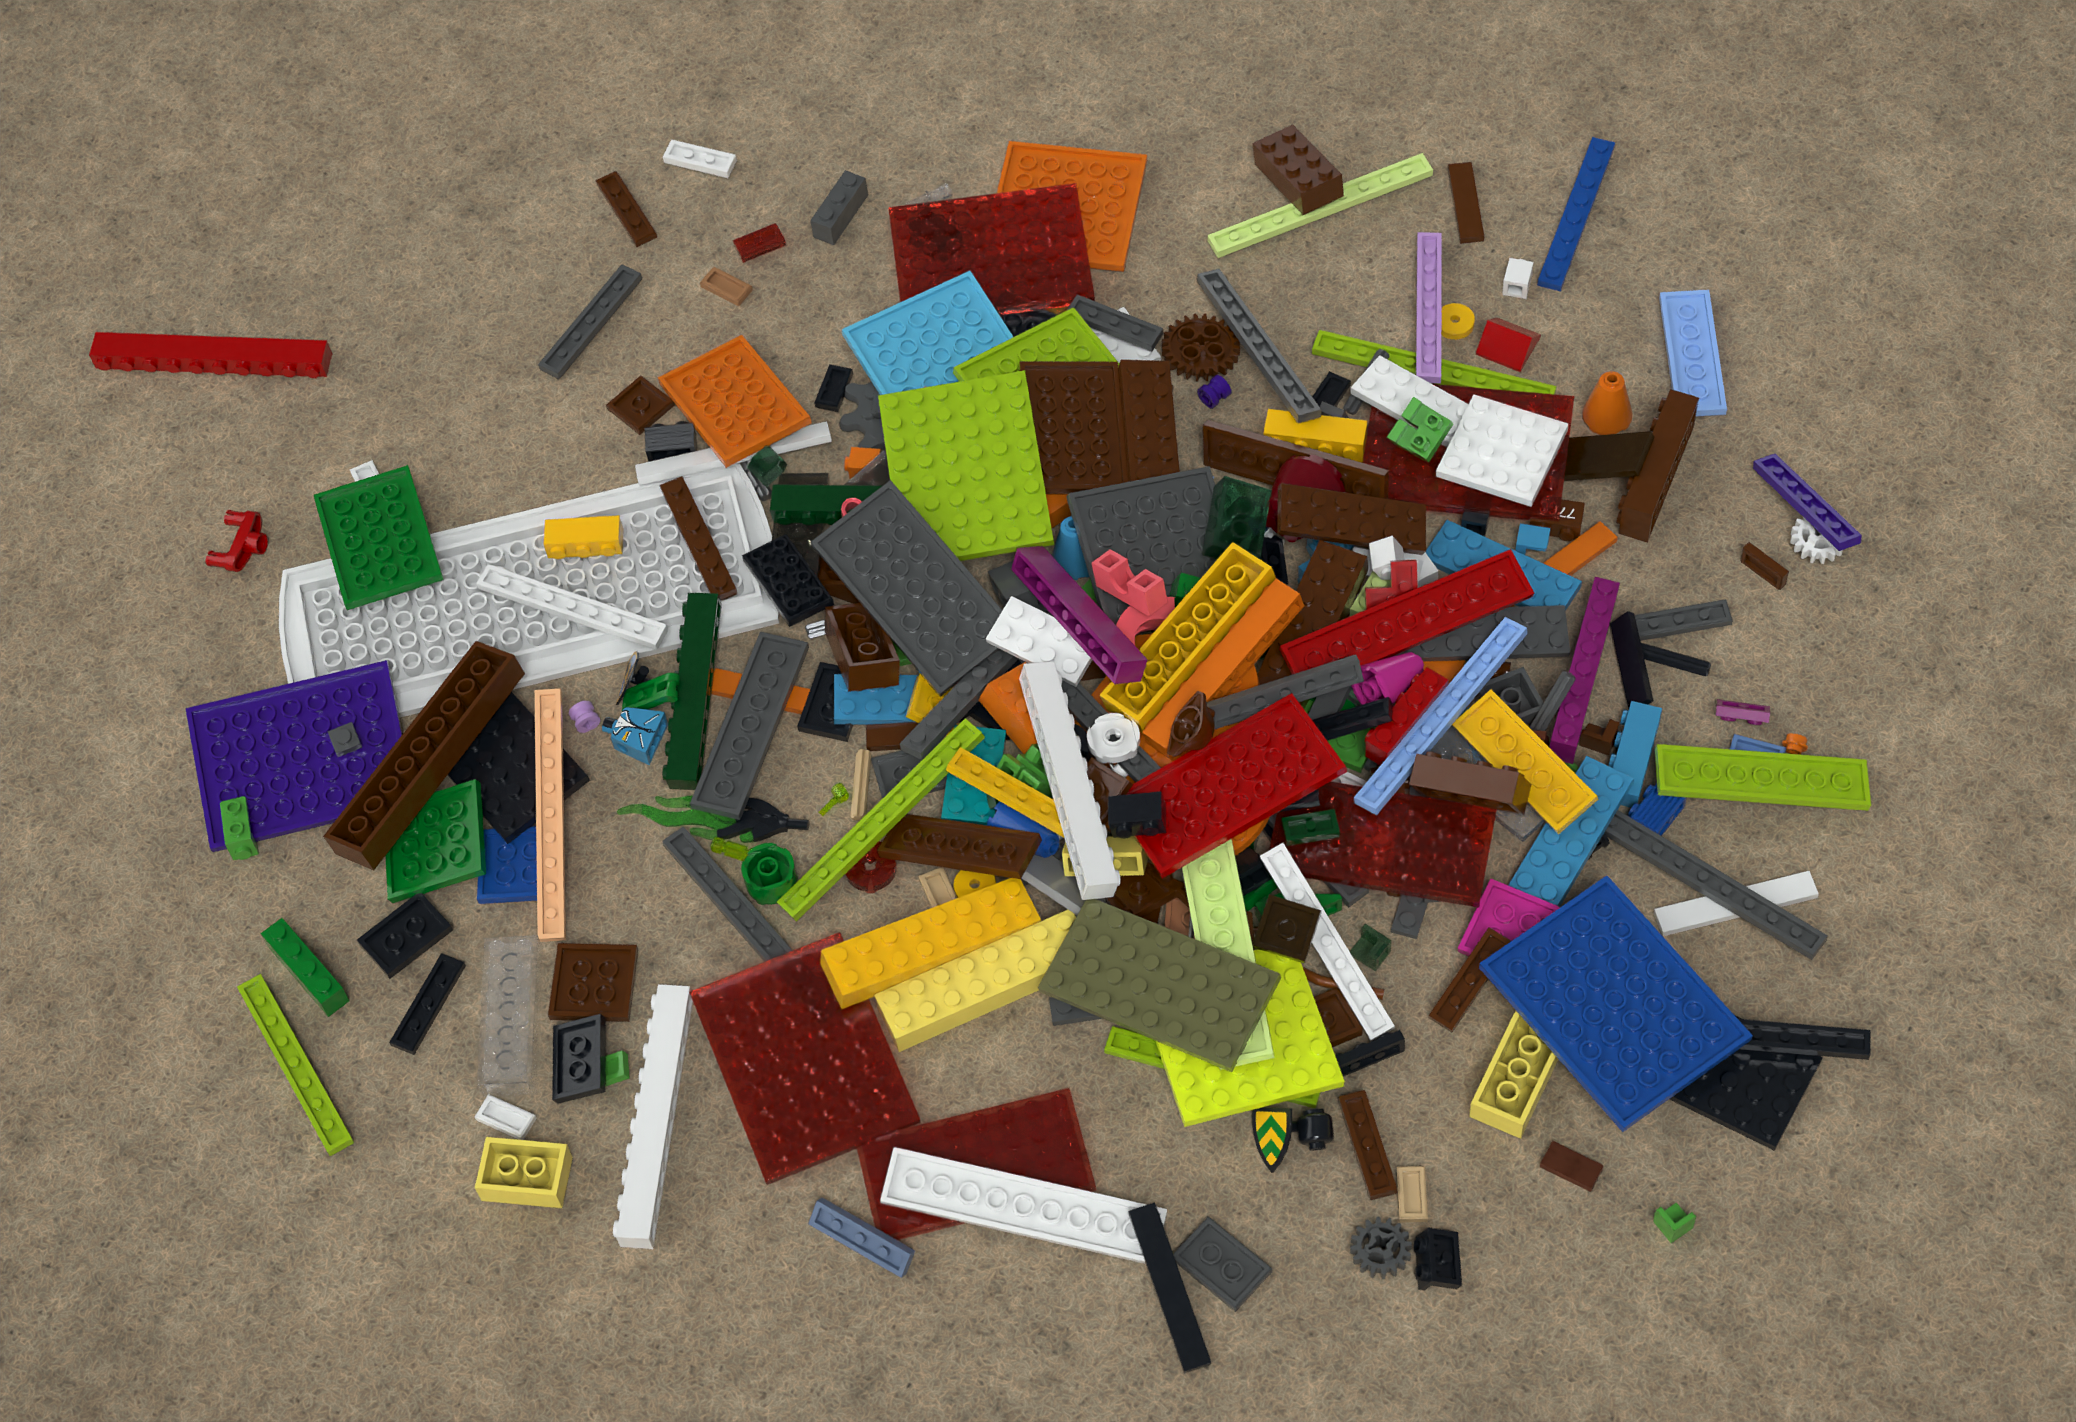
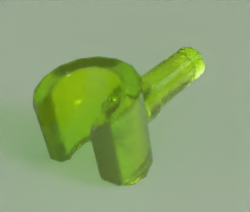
(840, 795)

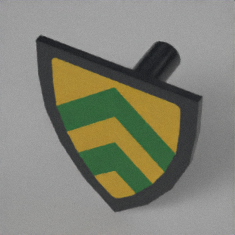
(1272, 1134)

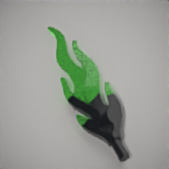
(756, 824)

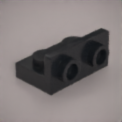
(1437, 1259)

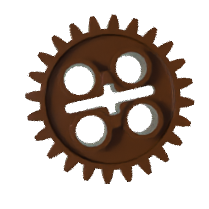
(1200, 347)

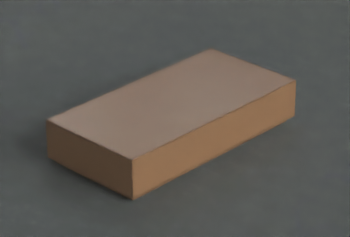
(726, 286)

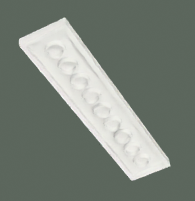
(1012, 1204)

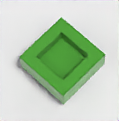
(617, 1067)

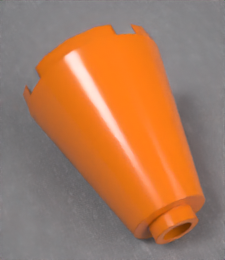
(1608, 406)

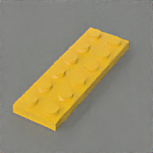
(1506, 740)

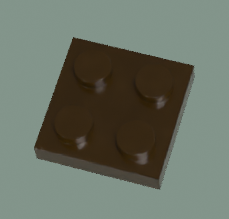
(1287, 928)

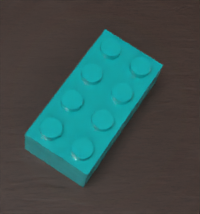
(964, 801)

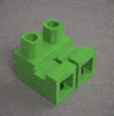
(1430, 432)
(1027, 769)

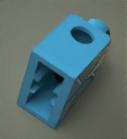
(637, 732)

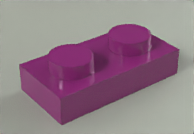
(1733, 710)

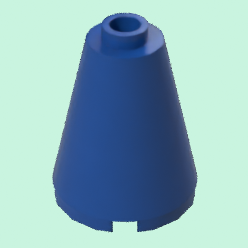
(1012, 819)

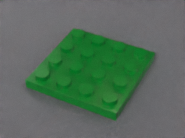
(439, 844)

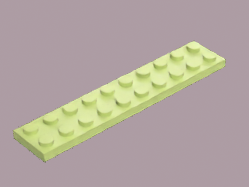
(1222, 922)

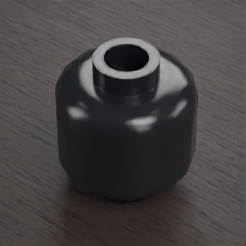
(1315, 1129)

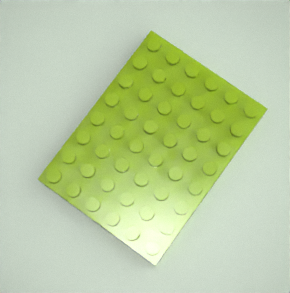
(970, 463)

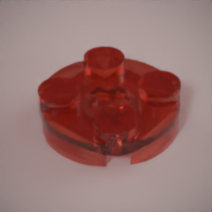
(875, 879)

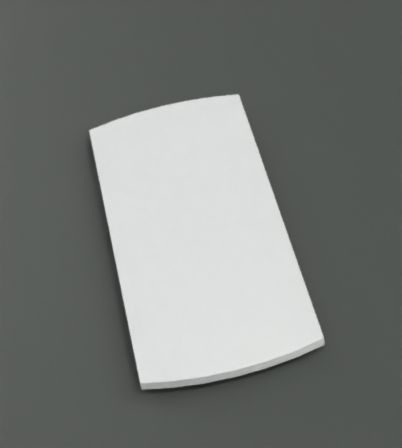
(435, 625)

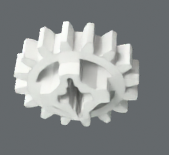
(1816, 546)

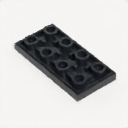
(787, 580)

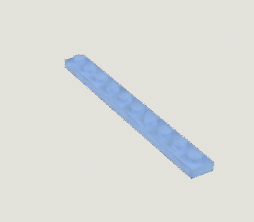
(1440, 715)

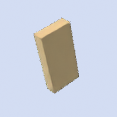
(937, 887)
(1412, 1194)

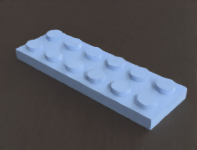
(1693, 349)

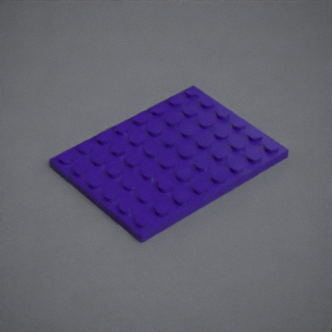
(280, 753)

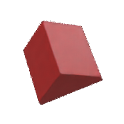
(1507, 343)

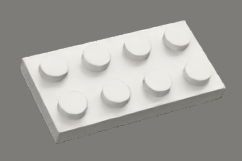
(1038, 638)

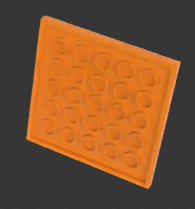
(1106, 187)

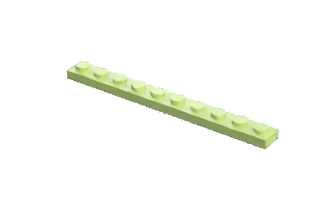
(1289, 217)

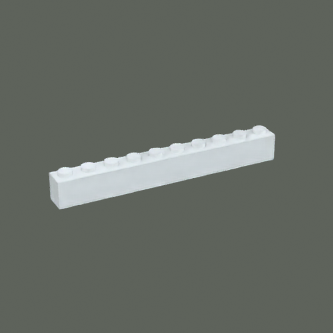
(1069, 781)
(654, 1117)

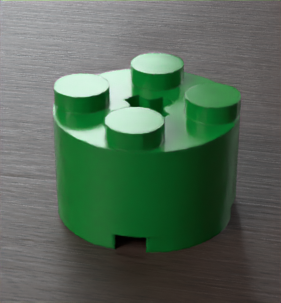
(768, 873)

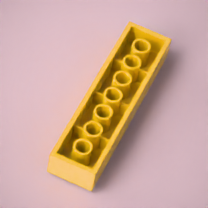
(1190, 633)
(926, 940)

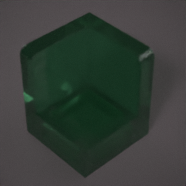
(766, 465)
(1371, 948)

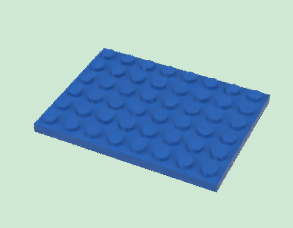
(1615, 1003)

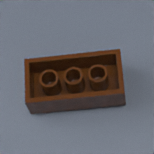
(1298, 169)
(861, 648)
(1470, 783)

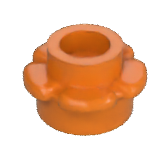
(1795, 743)

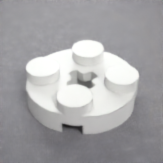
(1117, 751)

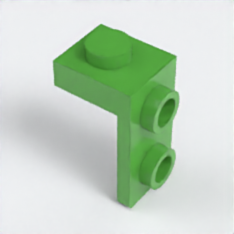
(237, 829)

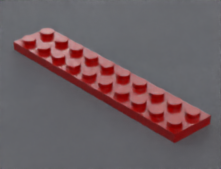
(1414, 615)

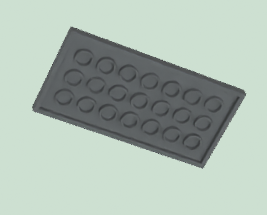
(912, 586)

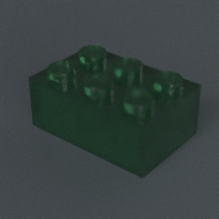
(1236, 516)

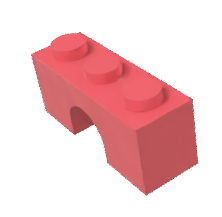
(1143, 592)

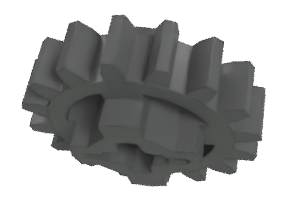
(1387, 1237)

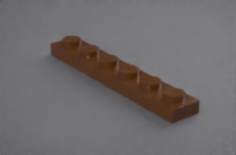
(698, 538)

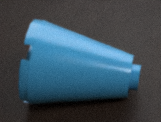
(1068, 550)

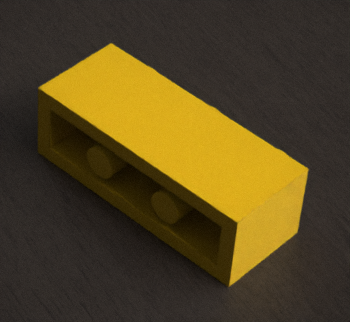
(583, 537)

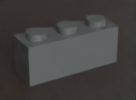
(839, 207)

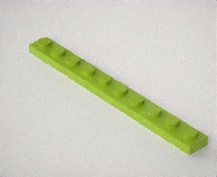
(1452, 373)
(878, 821)

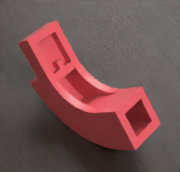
(1134, 621)

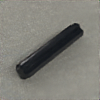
(1676, 660)

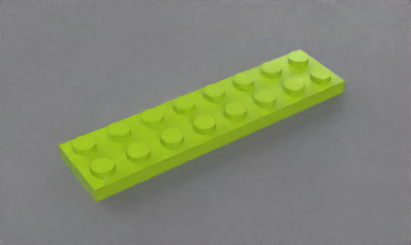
(1762, 777)

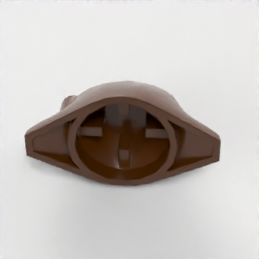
(1192, 726)

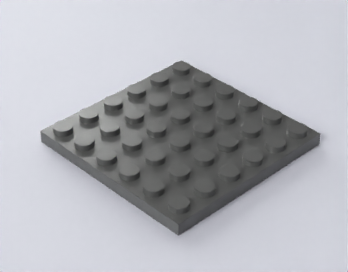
(1151, 523)

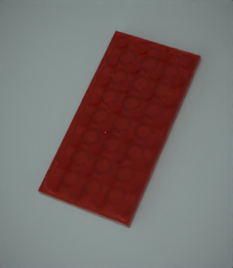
(1406, 849)
(1023, 1138)

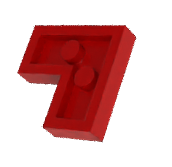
(1403, 580)

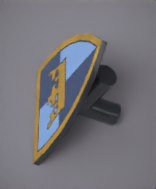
(631, 677)

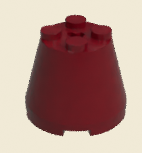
(1305, 472)

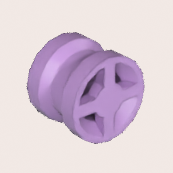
(584, 716)

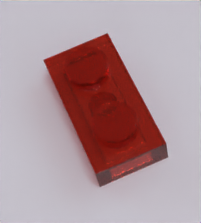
(759, 242)

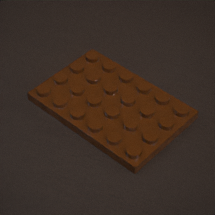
(1077, 423)

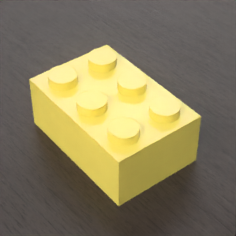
(523, 1172)

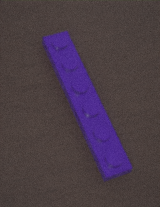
(1807, 502)

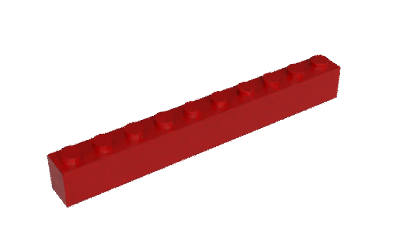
(210, 354)

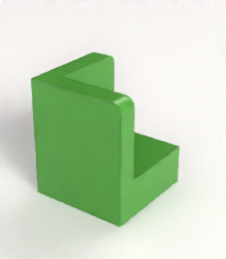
(1674, 1222)

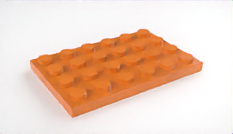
(734, 400)

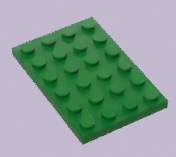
(377, 537)

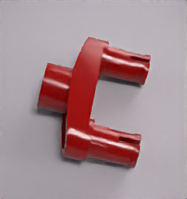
(246, 542)

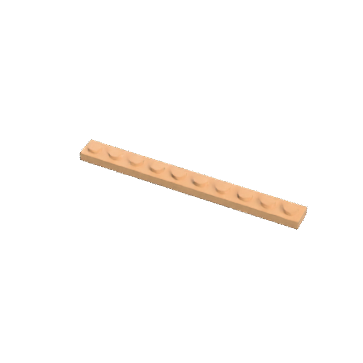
(550, 815)

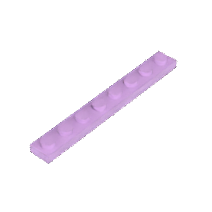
(1428, 306)

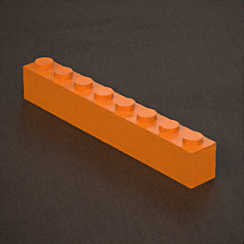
(1230, 657)

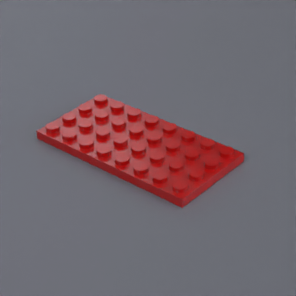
(1237, 782)

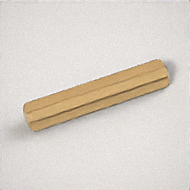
(860, 784)

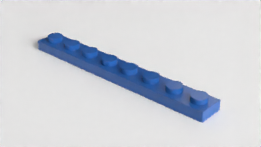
(1576, 214)

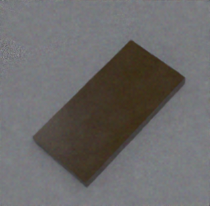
(1607, 455)

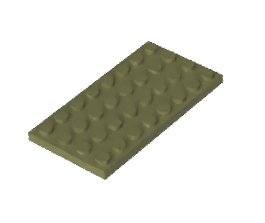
(1160, 983)

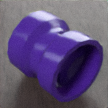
(1214, 391)

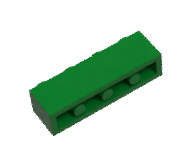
(305, 967)

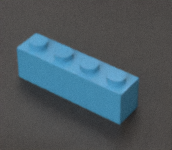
(1635, 746)

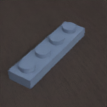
(861, 1237)

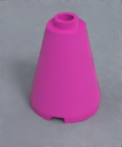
(1387, 677)

